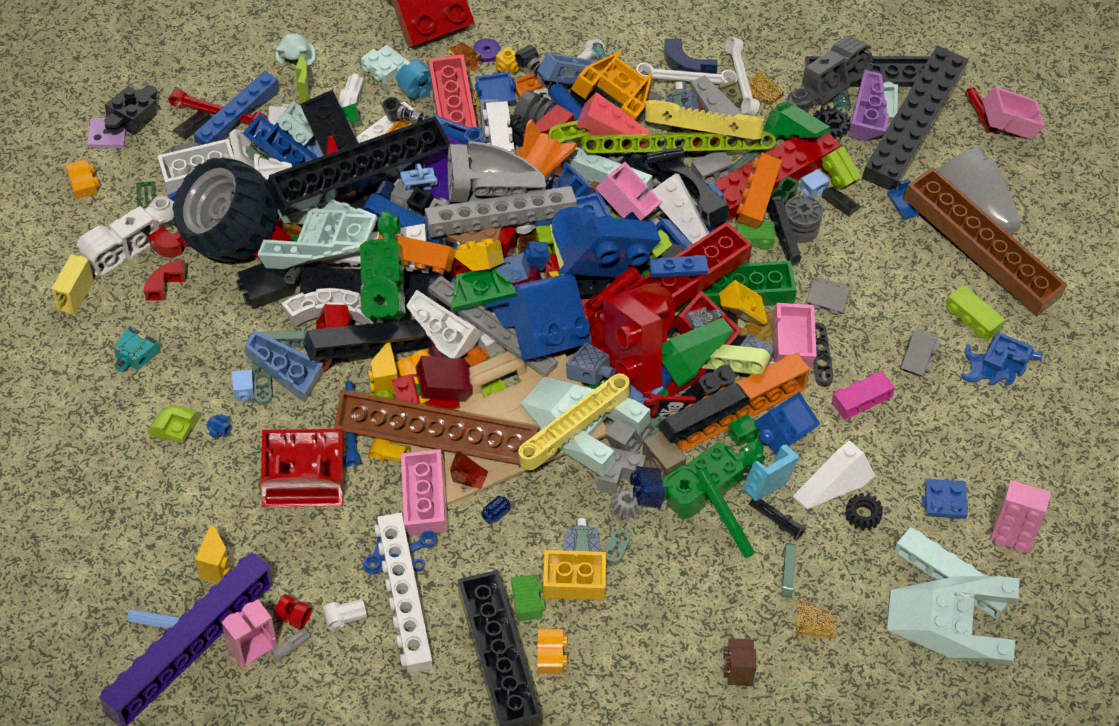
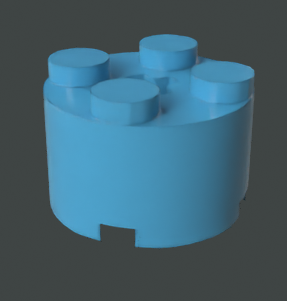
(414, 79)

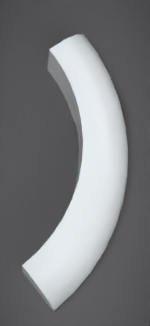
(309, 305)

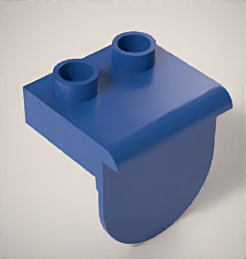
(601, 244)
(545, 316)

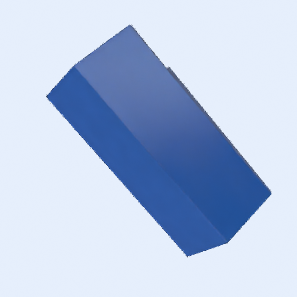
(277, 142)

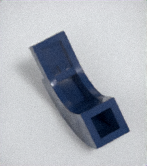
(680, 61)

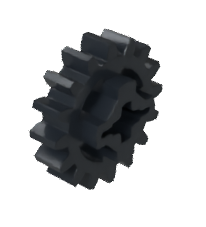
(838, 121)

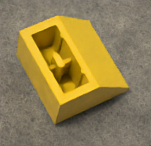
(480, 254)

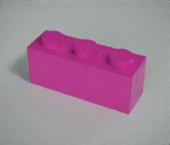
(863, 395)

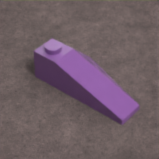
(870, 111)

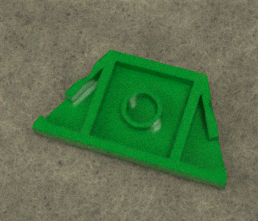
(480, 288)

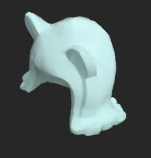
(292, 47)

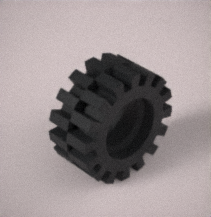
(518, 128)
(860, 521)

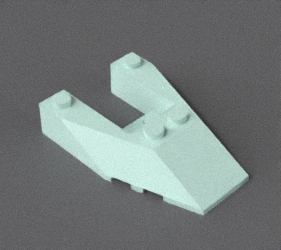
(327, 233)
(554, 397)
(941, 616)

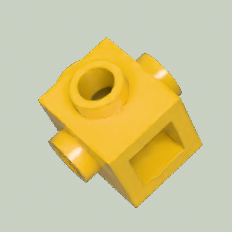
(506, 61)

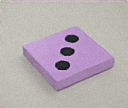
(100, 138)

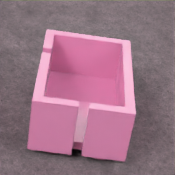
(1013, 113)
(623, 188)
(794, 331)
(249, 633)

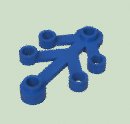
(377, 558)

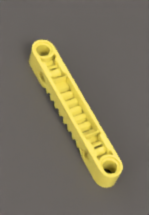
(671, 114)
(599, 401)

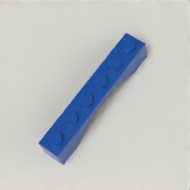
(255, 94)

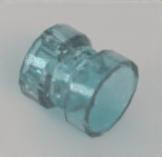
(842, 100)

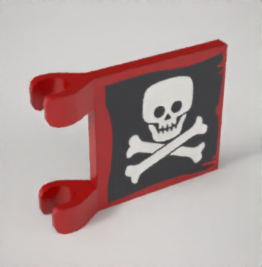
(666, 404)

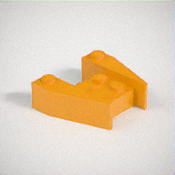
(618, 81)

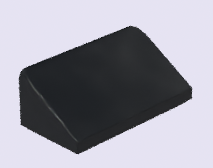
(192, 124)
(840, 201)

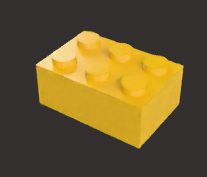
(574, 575)

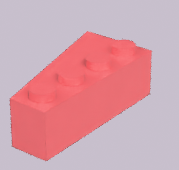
(604, 118)

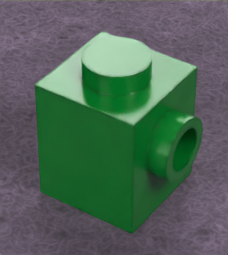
(743, 430)

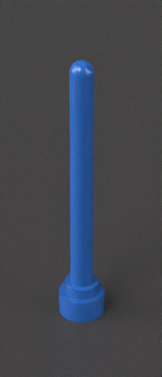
(352, 455)

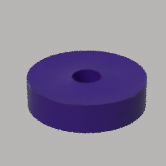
(487, 44)

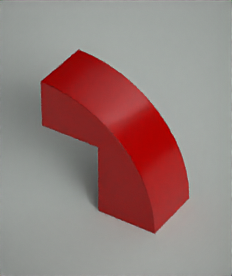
(156, 283)

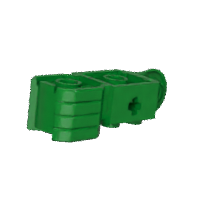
(383, 273)
(684, 489)

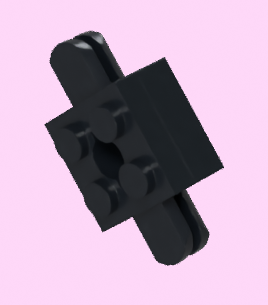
(131, 109)

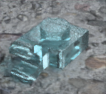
(702, 317)

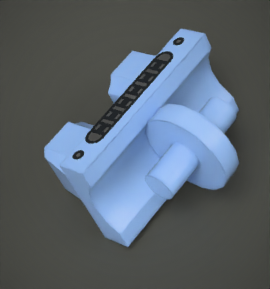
(417, 178)

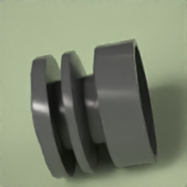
(533, 107)
(805, 217)

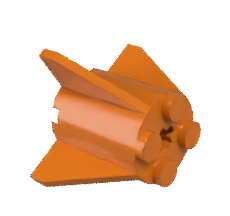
(543, 151)

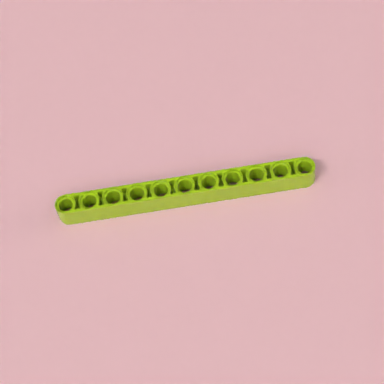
(669, 138)

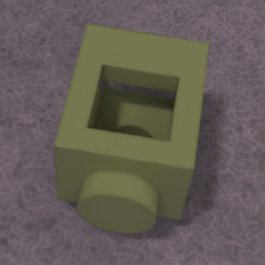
(732, 92)

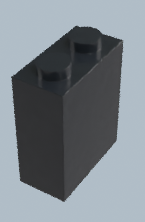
(263, 285)

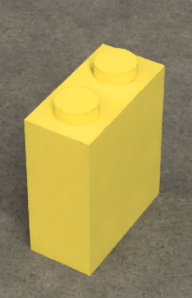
(72, 284)

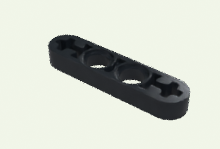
(784, 229)
(823, 355)

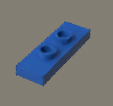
(678, 266)

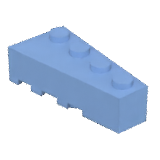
(284, 364)

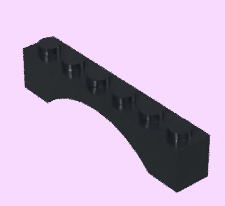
(712, 208)

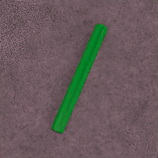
(725, 512)

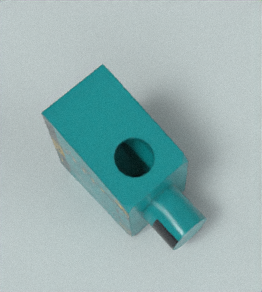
(134, 349)

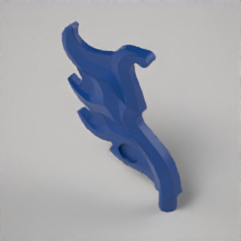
(1008, 372)

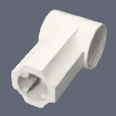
(341, 614)

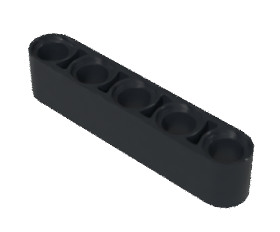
(704, 413)

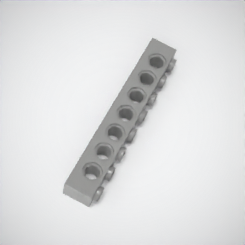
(498, 211)

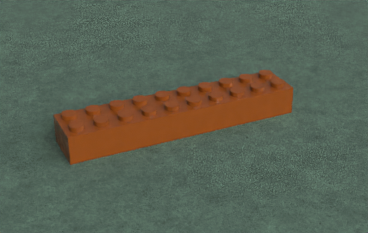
(985, 241)
(432, 426)

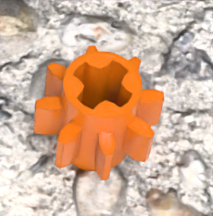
(476, 356)

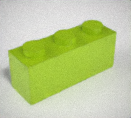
(975, 313)

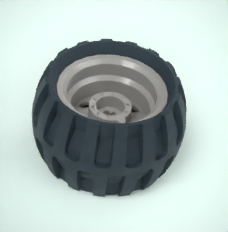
(224, 209)

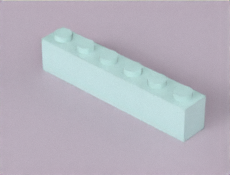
(597, 168)
(941, 564)

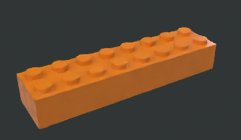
(765, 390)

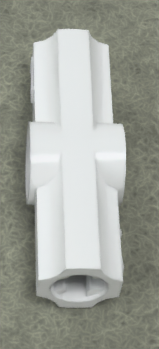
(352, 91)

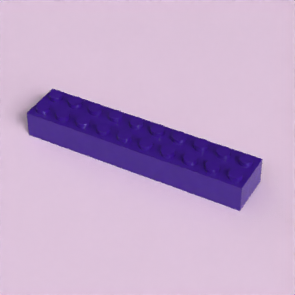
(184, 641)

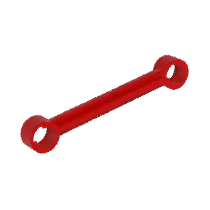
(179, 95)

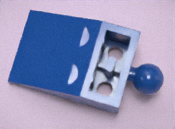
(786, 423)

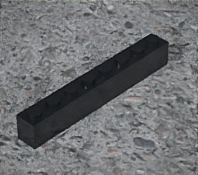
(365, 339)

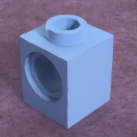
(814, 183)
(243, 385)

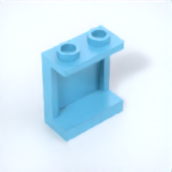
(765, 480)

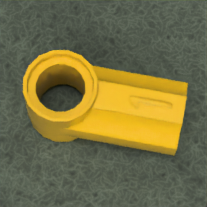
(384, 449)

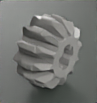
(620, 507)

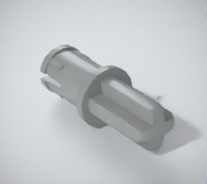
(290, 644)

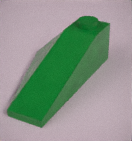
(793, 121)
(688, 352)

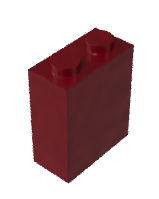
(443, 378)

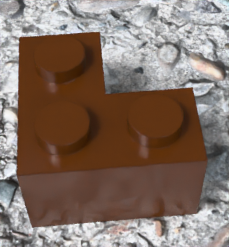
(739, 662)

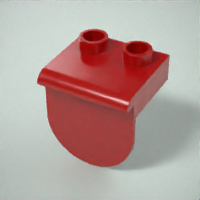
(431, 18)
(635, 332)
(302, 468)

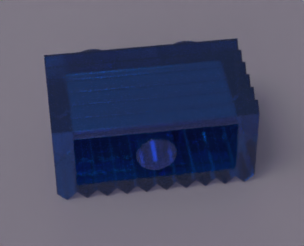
(648, 486)

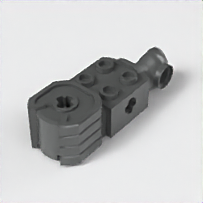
(833, 72)

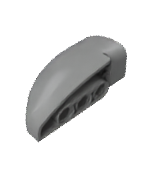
(489, 172)
(984, 185)

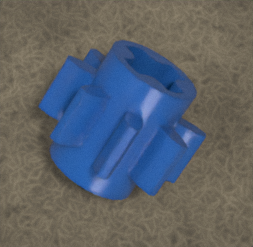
(219, 426)

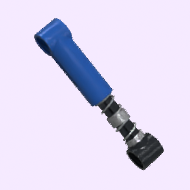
(529, 58)
(396, 111)

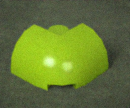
(174, 423)

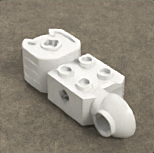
(126, 236)

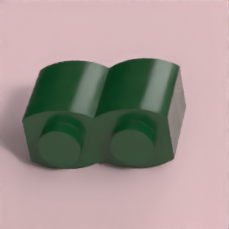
(787, 189)

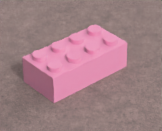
(424, 492)
(1020, 516)

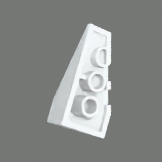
(840, 474)

